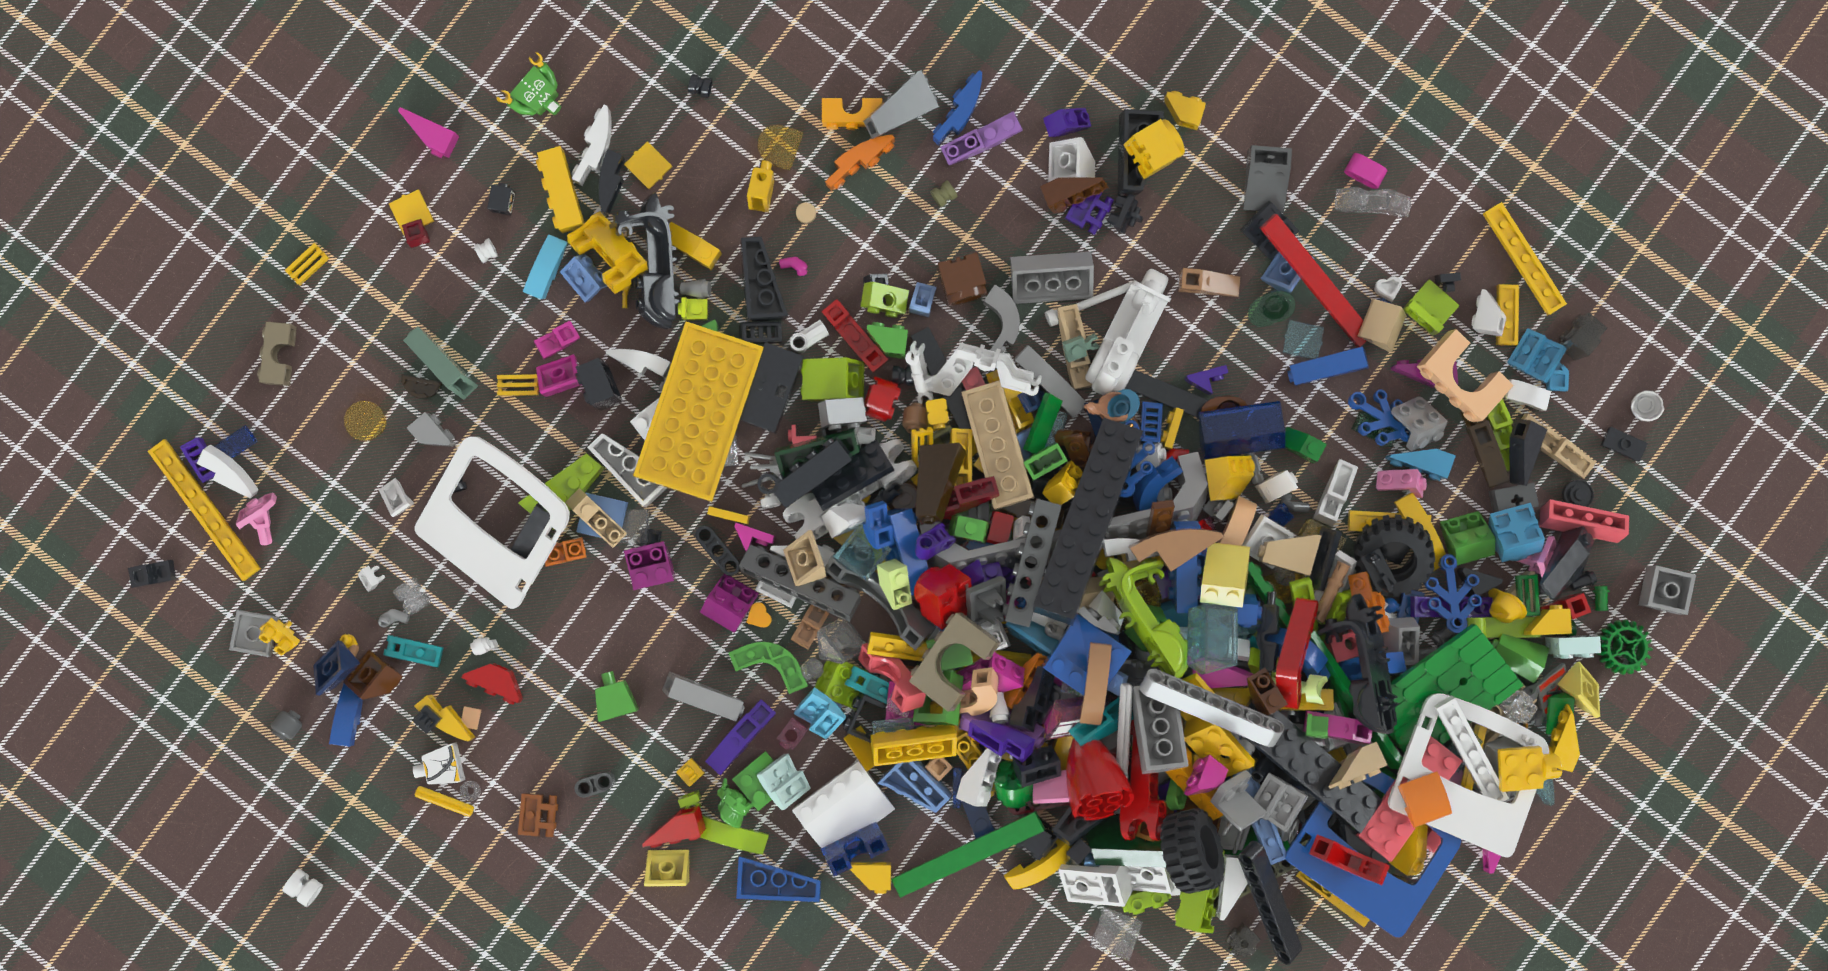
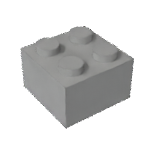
(1667, 590)

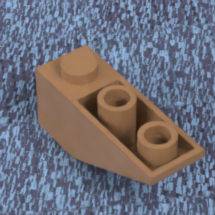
(1208, 282)

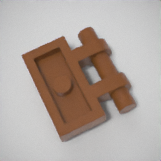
(531, 813)

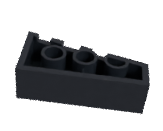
(1131, 122)
(1072, 828)

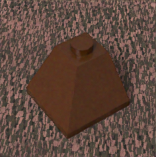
(372, 677)

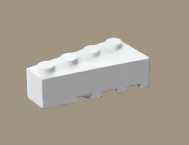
(622, 464)

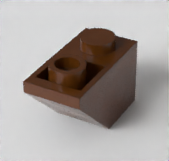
(1265, 693)

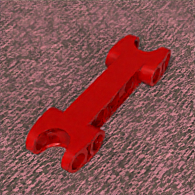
(1145, 804)

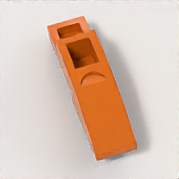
(865, 153)

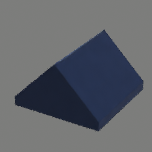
(333, 667)

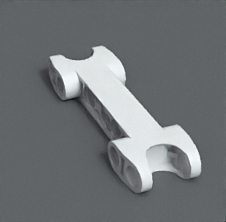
(809, 510)

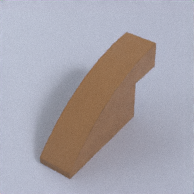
(1175, 545)

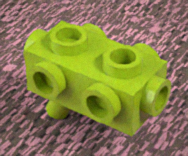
(1142, 899)

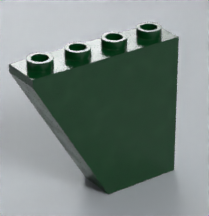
(1112, 849)

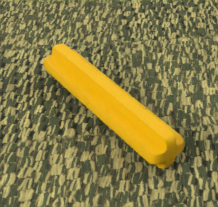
(444, 801)

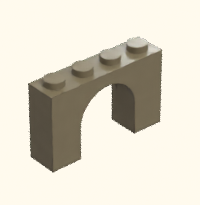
(929, 675)

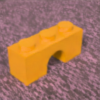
(835, 116)

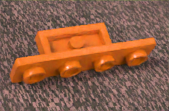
(1361, 584)

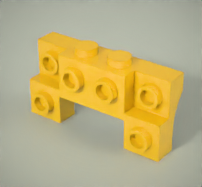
(614, 249)

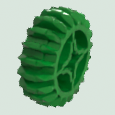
(1638, 640)

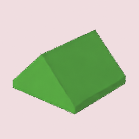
(954, 656)

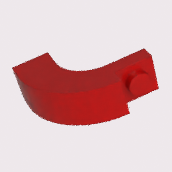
(1349, 860)

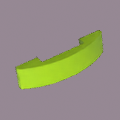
(737, 838)

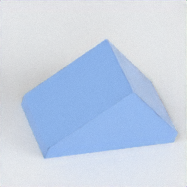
(922, 299)

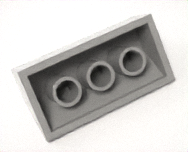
(1052, 277)
(1158, 734)

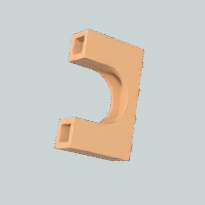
(1439, 369)

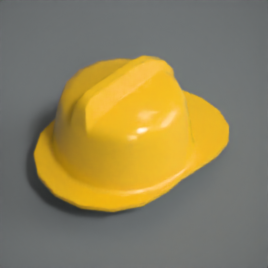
(1506, 606)

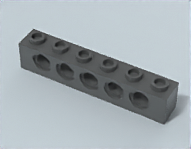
(1051, 513)
(844, 608)

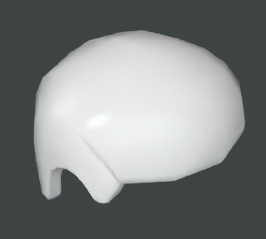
(1647, 406)

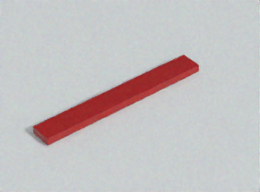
(1314, 277)

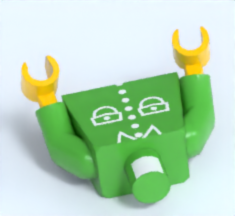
(534, 92)

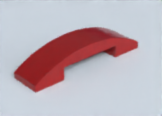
(854, 336)

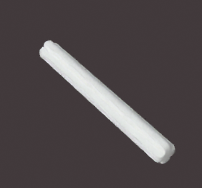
(1124, 726)

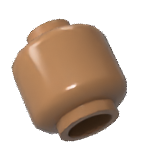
(915, 417)

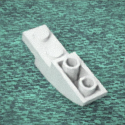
(598, 138)

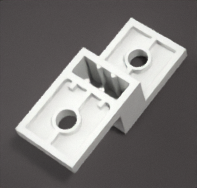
(1111, 883)

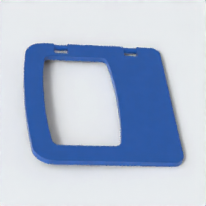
(1387, 905)

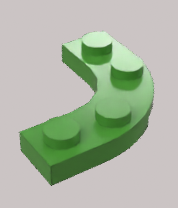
(774, 655)

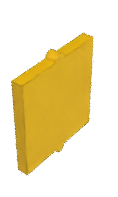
(648, 165)
(411, 208)

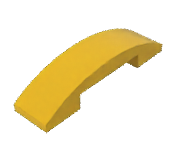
(1412, 508)
(1040, 869)

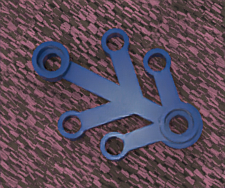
(1385, 417)
(1131, 481)
(1453, 597)

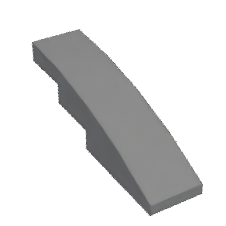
(1051, 380)

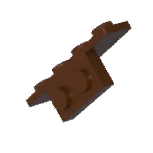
(1078, 449)

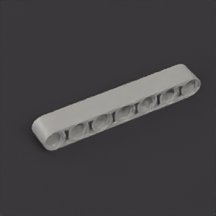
(1211, 707)

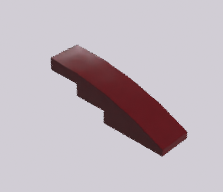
(971, 495)

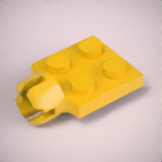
(1526, 768)

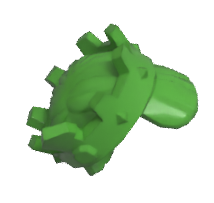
(732, 805)

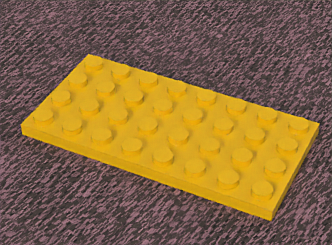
(698, 411)

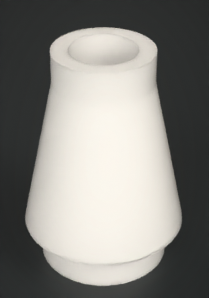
(1000, 712)

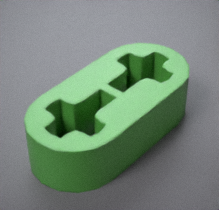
(1175, 797)

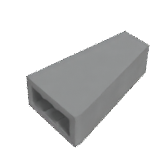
(702, 696)

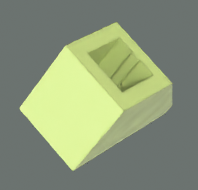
(895, 583)

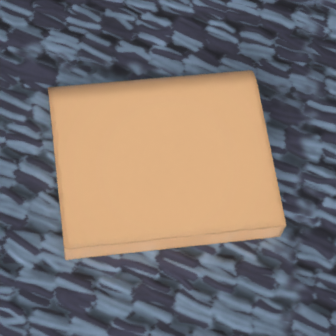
(471, 717)

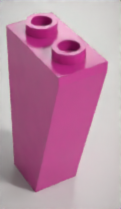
(1009, 673)

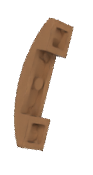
(1096, 683)

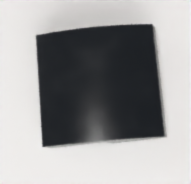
(1256, 235)

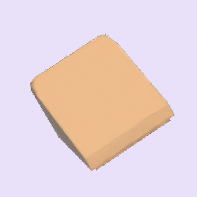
(938, 768)

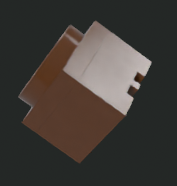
(962, 279)

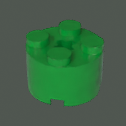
(1009, 788)

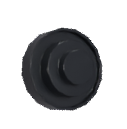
(1578, 493)

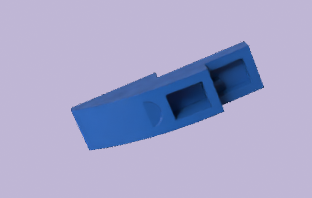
(965, 103)

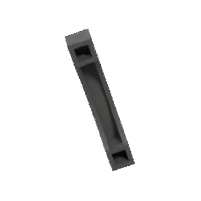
(910, 623)

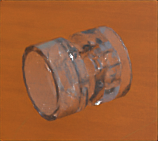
(410, 594)

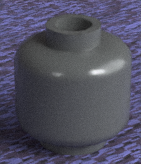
(286, 725)

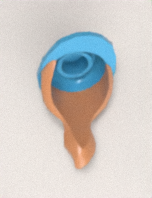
(1116, 406)

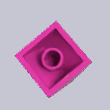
(557, 376)

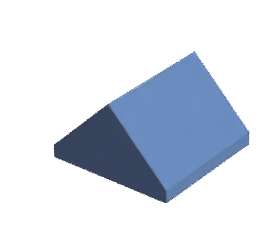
(1281, 275)

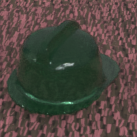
(1271, 308)

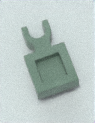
(1076, 347)

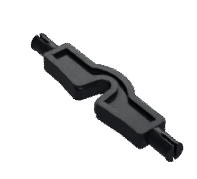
(1269, 626)

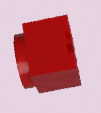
(942, 593)

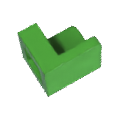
(1317, 726)

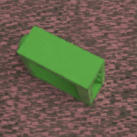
(922, 714)

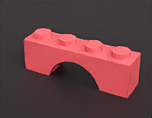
(905, 694)

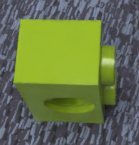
(895, 299)

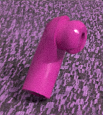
(795, 263)

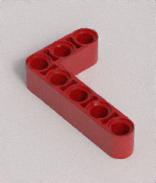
(1294, 651)

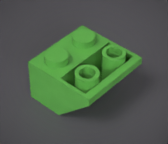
(889, 340)
(1468, 537)

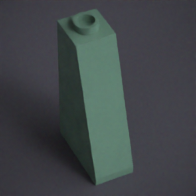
(440, 363)

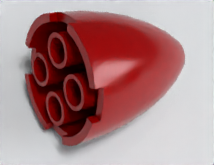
(1095, 781)

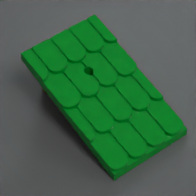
(1460, 668)

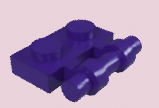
(1080, 213)

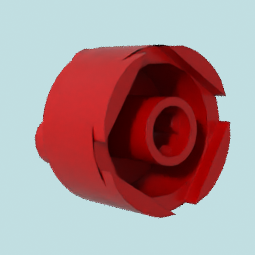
(880, 399)

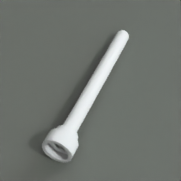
(1052, 315)

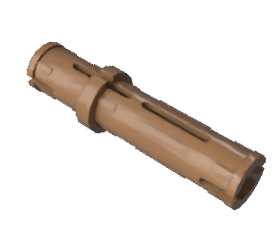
(1331, 590)

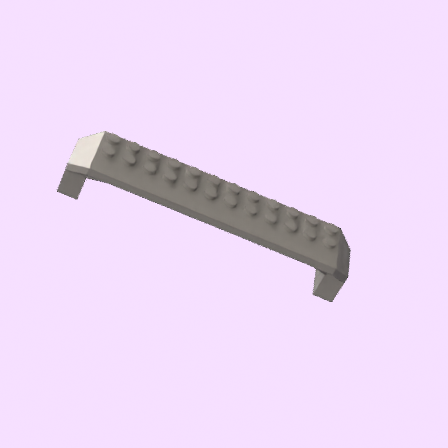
(1134, 526)

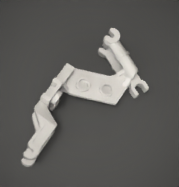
(961, 363)

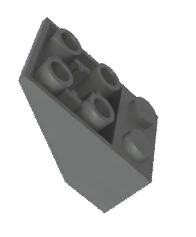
(1266, 177)

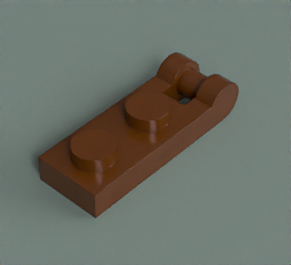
(1160, 517)

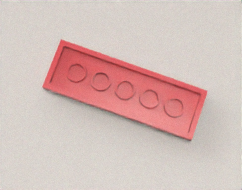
(1390, 829)

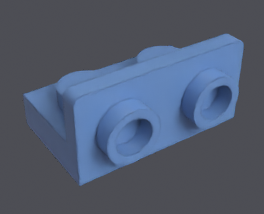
(583, 277)

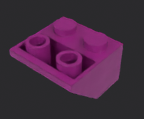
(649, 565)
(729, 602)

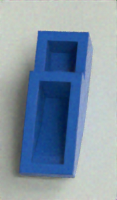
(346, 718)

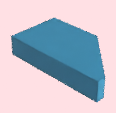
(1559, 379)

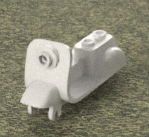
(1128, 334)

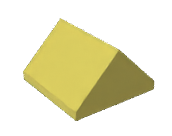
(1583, 688)
(667, 868)

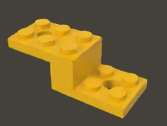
(1213, 740)

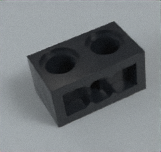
(1038, 767)

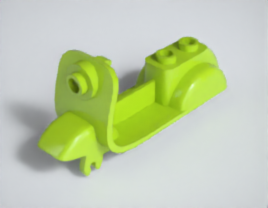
(1160, 640)

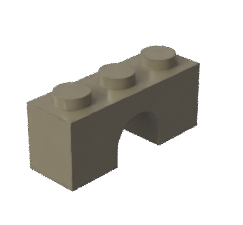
(275, 337)

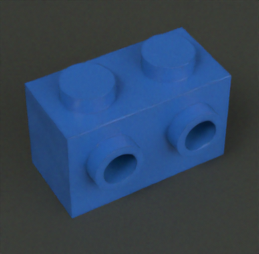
(1250, 612)

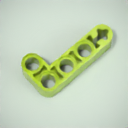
(1494, 628)

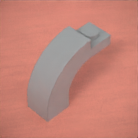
(1008, 313)

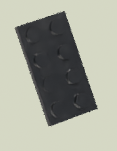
(864, 469)

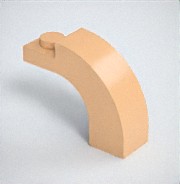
(1238, 522)
(982, 693)

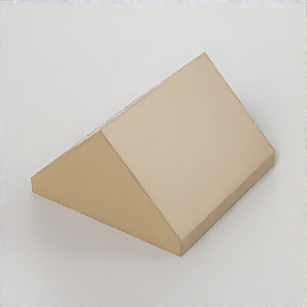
(1382, 324)
(805, 560)

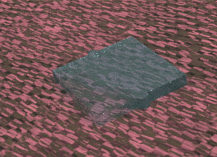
(1303, 339)

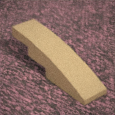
(1070, 327)
(1564, 451)

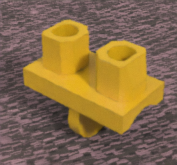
(280, 634)

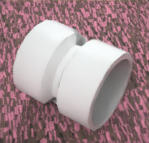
(302, 887)

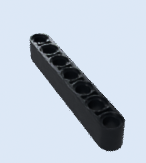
(1270, 902)

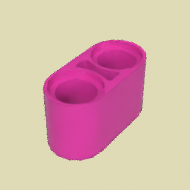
(1365, 171)

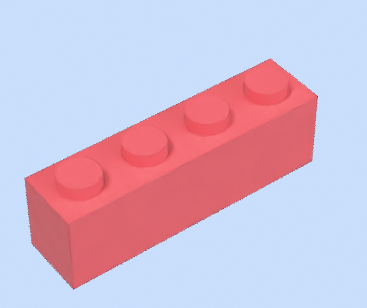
(1599, 523)

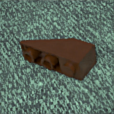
(1072, 190)

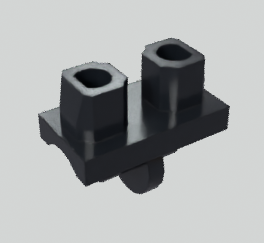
(1128, 216)

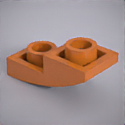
(566, 552)

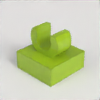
(690, 799)

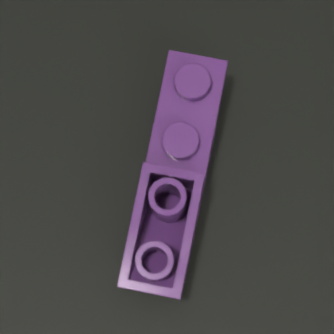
(981, 139)

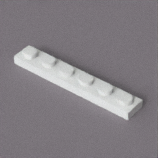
(1469, 749)

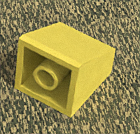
(1225, 575)

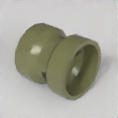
(945, 193)

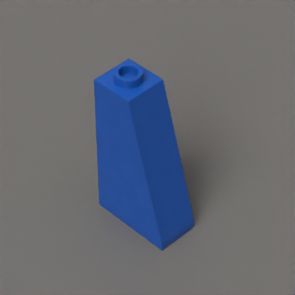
(1328, 366)

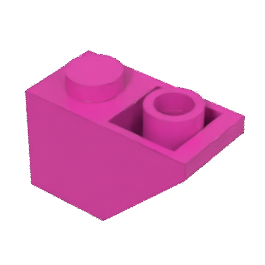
(1206, 776)

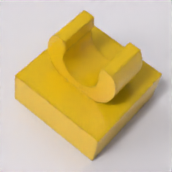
(690, 772)

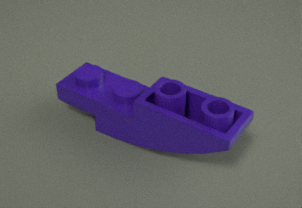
(1420, 609)
(740, 737)

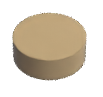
(806, 213)

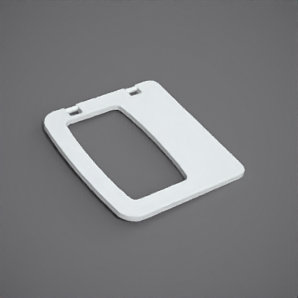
(470, 546)
(1474, 817)

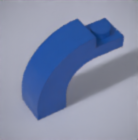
(1149, 487)
(1314, 659)

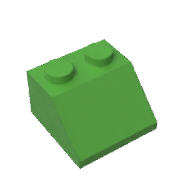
(750, 784)

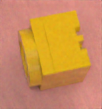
(1155, 147)

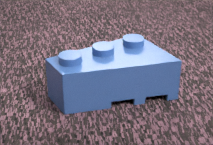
(917, 784)

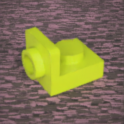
(693, 309)

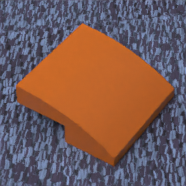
(1425, 799)

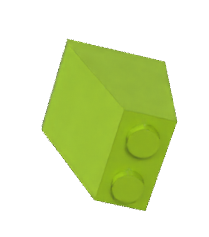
(832, 379)

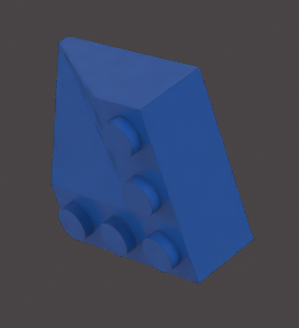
(1070, 654)

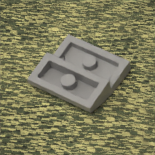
(1280, 801)

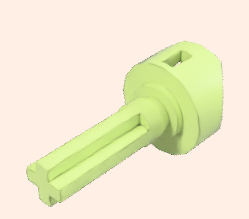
(1312, 688)

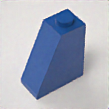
(1353, 670)

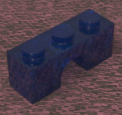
(841, 852)

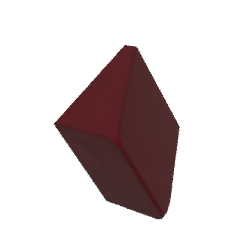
(415, 233)

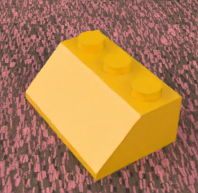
(1228, 476)

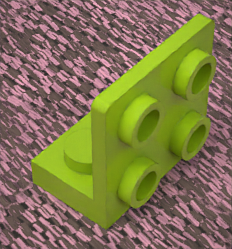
(1431, 307)
(833, 682)

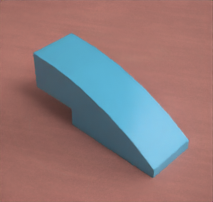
(545, 267)

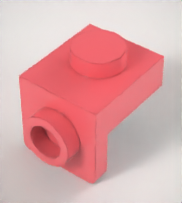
(792, 436)

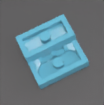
(820, 713)

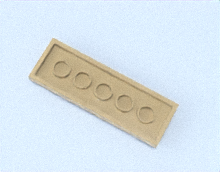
(998, 443)

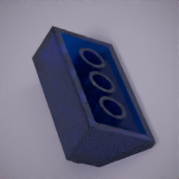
(1241, 430)

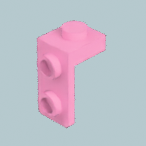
(1402, 480)

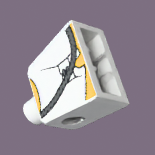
(441, 766)

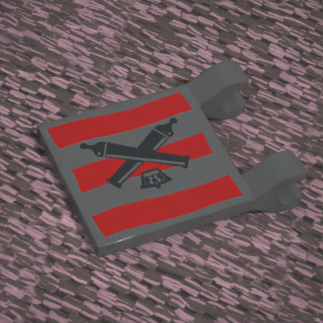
(1543, 689)

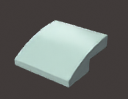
(783, 781)

